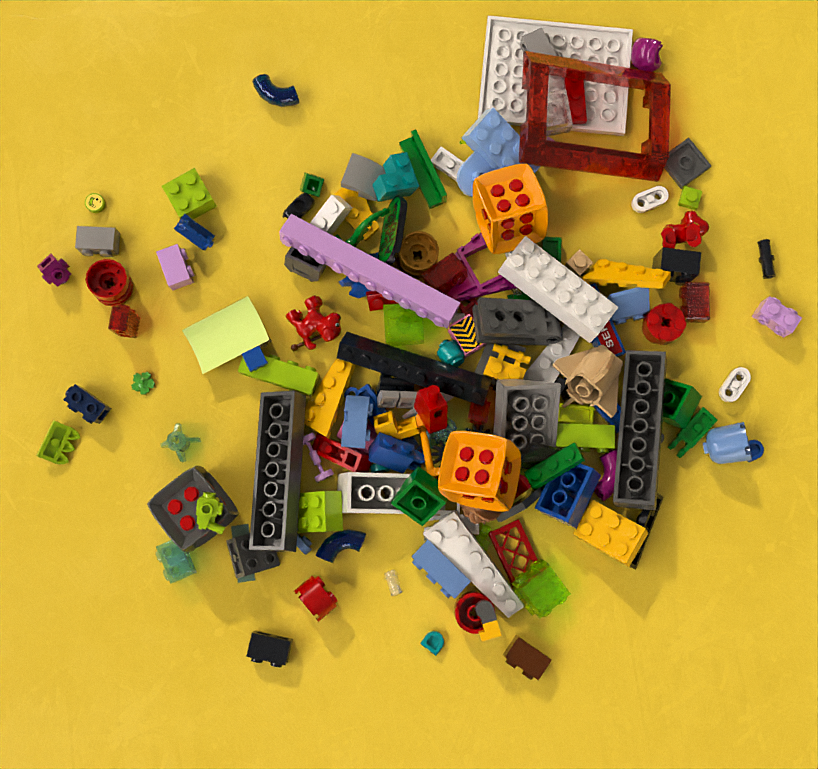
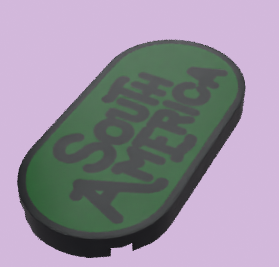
(392, 230)

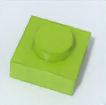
(690, 197)

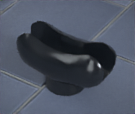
(299, 206)

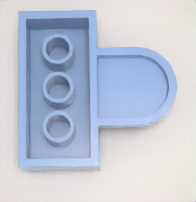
(494, 148)

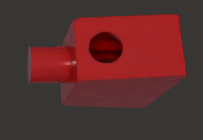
(431, 402)

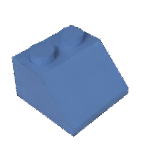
(631, 304)

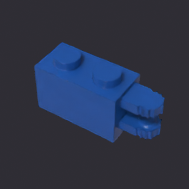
(394, 453)

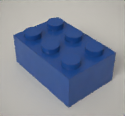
(569, 495)

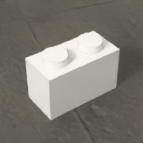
(331, 214)

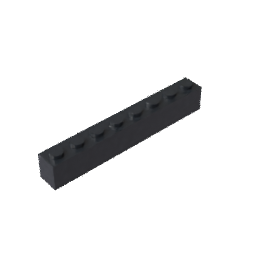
(414, 368)

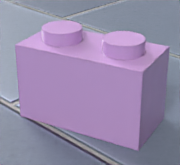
(175, 266)

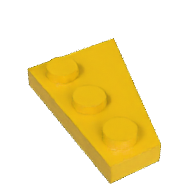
(359, 212)

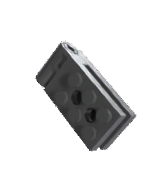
(515, 322)

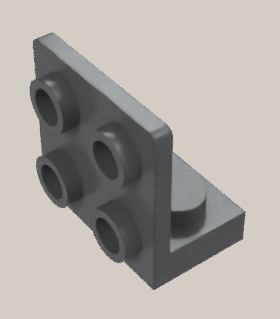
(249, 561)

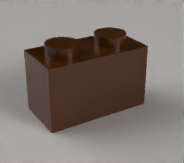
(527, 658)

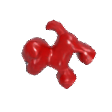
(688, 231)
(327, 326)

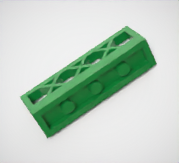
(424, 171)

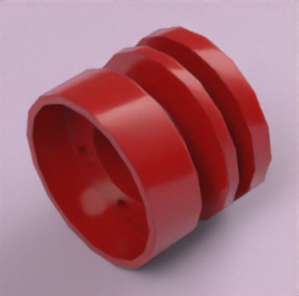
(106, 273)

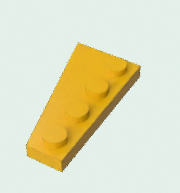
(626, 274)
(324, 404)

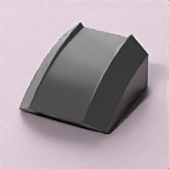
(303, 265)

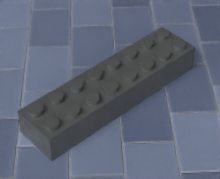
(640, 430)
(278, 472)

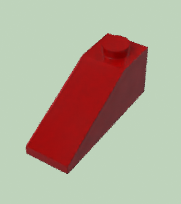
(347, 457)

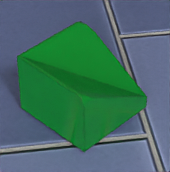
(311, 184)

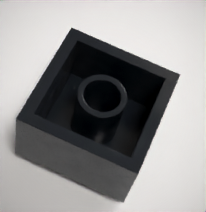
(681, 263)

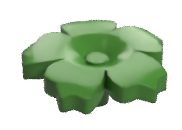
(142, 383)

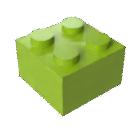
(189, 195)
(320, 512)

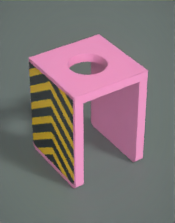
(464, 333)

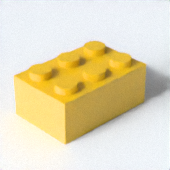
(611, 533)

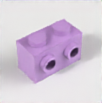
(777, 316)

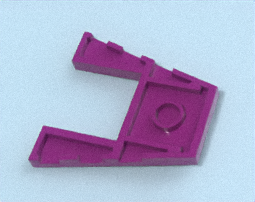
(471, 287)

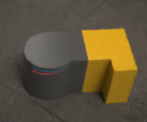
(488, 619)

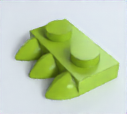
(56, 442)

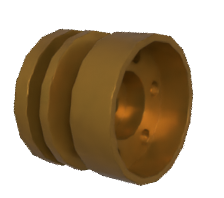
(414, 245)

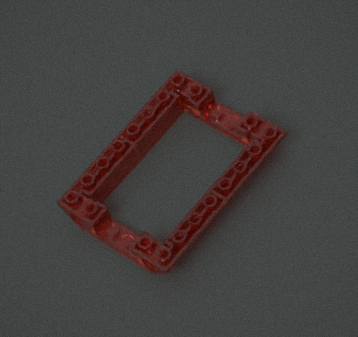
(538, 151)

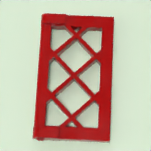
(523, 538)

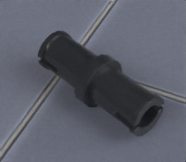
(766, 259)

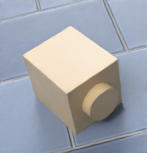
(579, 263)

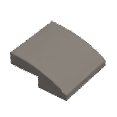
(361, 175)

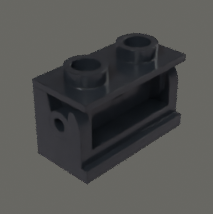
(269, 648)

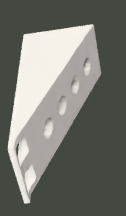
(372, 483)

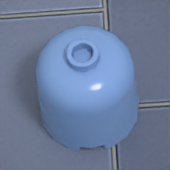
(728, 444)

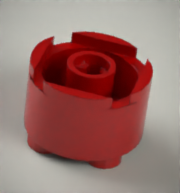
(673, 319)
(316, 598)
(462, 608)

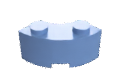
(355, 421)

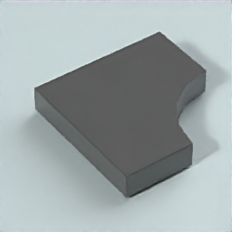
(521, 504)

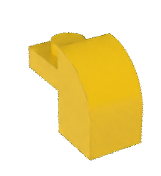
(388, 425)

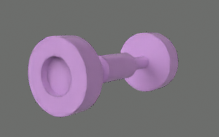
(315, 458)

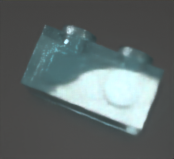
(175, 562)

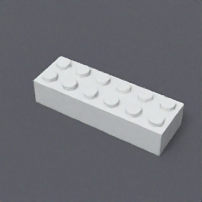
(557, 289)

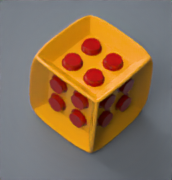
(510, 207)
(480, 470)

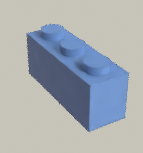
(440, 570)

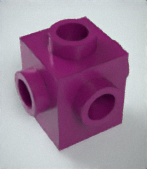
(54, 270)

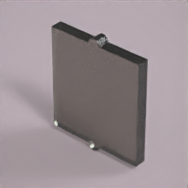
(537, 453)

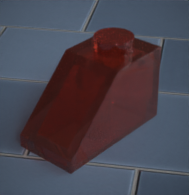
(478, 414)

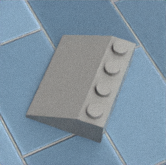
(527, 412)

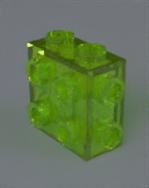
(540, 589)

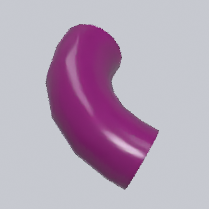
(605, 486)

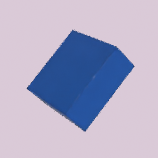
(254, 359)

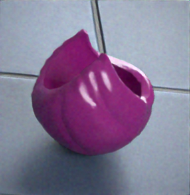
(646, 54)

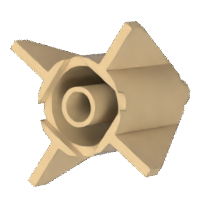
(592, 378)

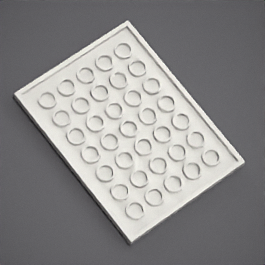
(504, 66)

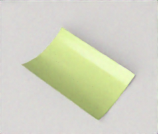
(226, 334)

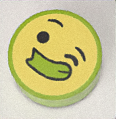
(95, 203)

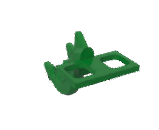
(363, 227)

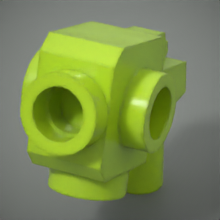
(207, 509)

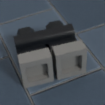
(395, 392)

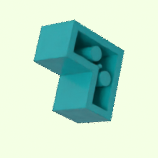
(398, 178)

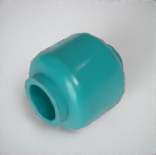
(451, 353)

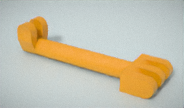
(426, 449)

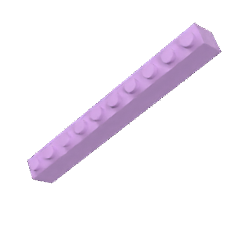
(369, 271)

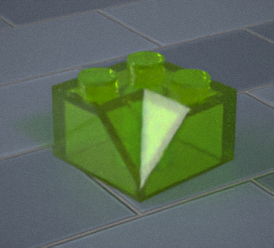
(402, 326)

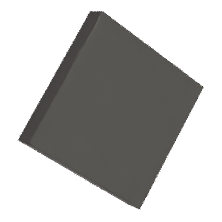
(686, 163)

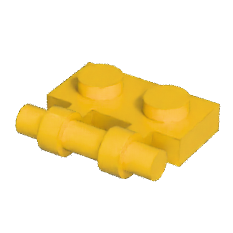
(500, 369)

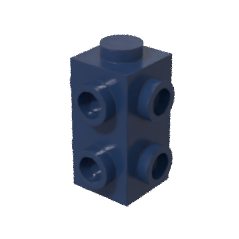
(86, 403)

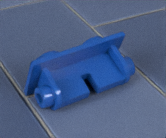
(194, 232)

